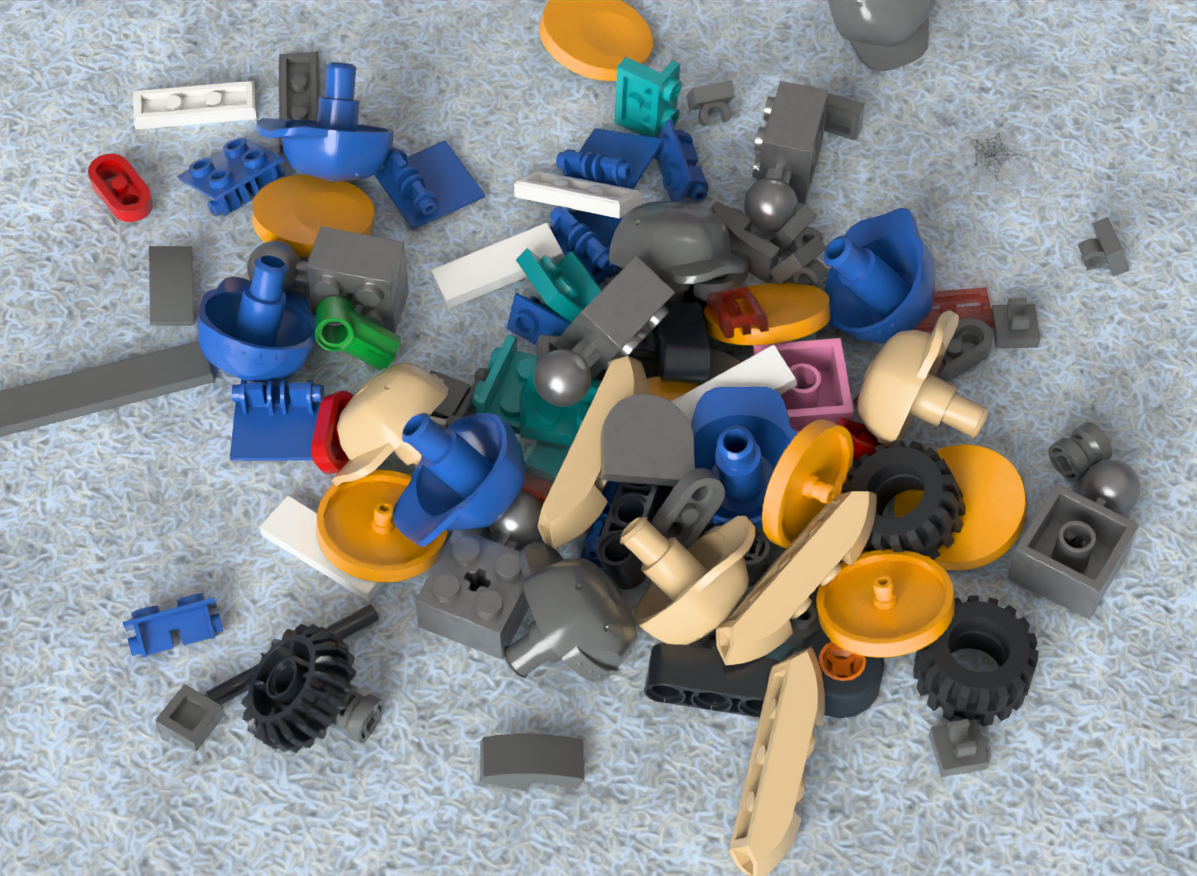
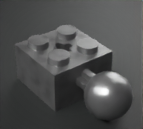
(788, 154)
(347, 265)
(602, 333)
(1078, 539)
(477, 582)

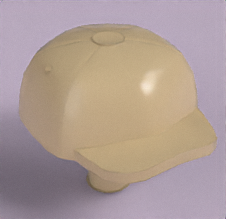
(904, 386)
(377, 415)
(690, 586)

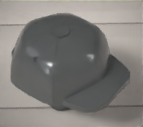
(884, 31)
(676, 242)
(576, 616)

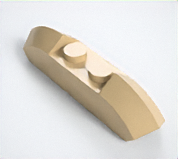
(575, 494)
(783, 592)
(774, 779)

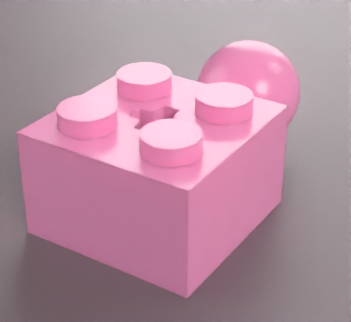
(820, 378)

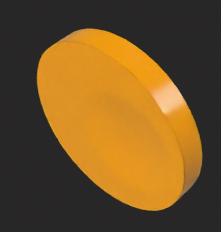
(594, 35)
(300, 204)
(791, 311)
(806, 479)
(993, 506)
(360, 533)
(886, 604)

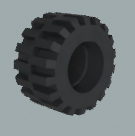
(905, 469)
(970, 692)

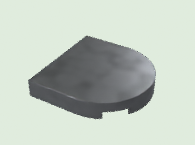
(646, 442)

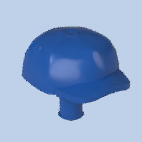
(334, 143)
(880, 277)
(255, 326)
(741, 439)
(463, 475)

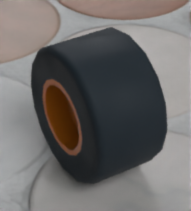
(862, 676)

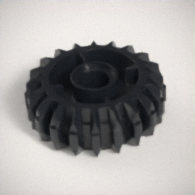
(298, 688)

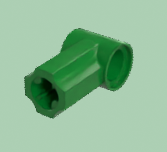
(356, 334)

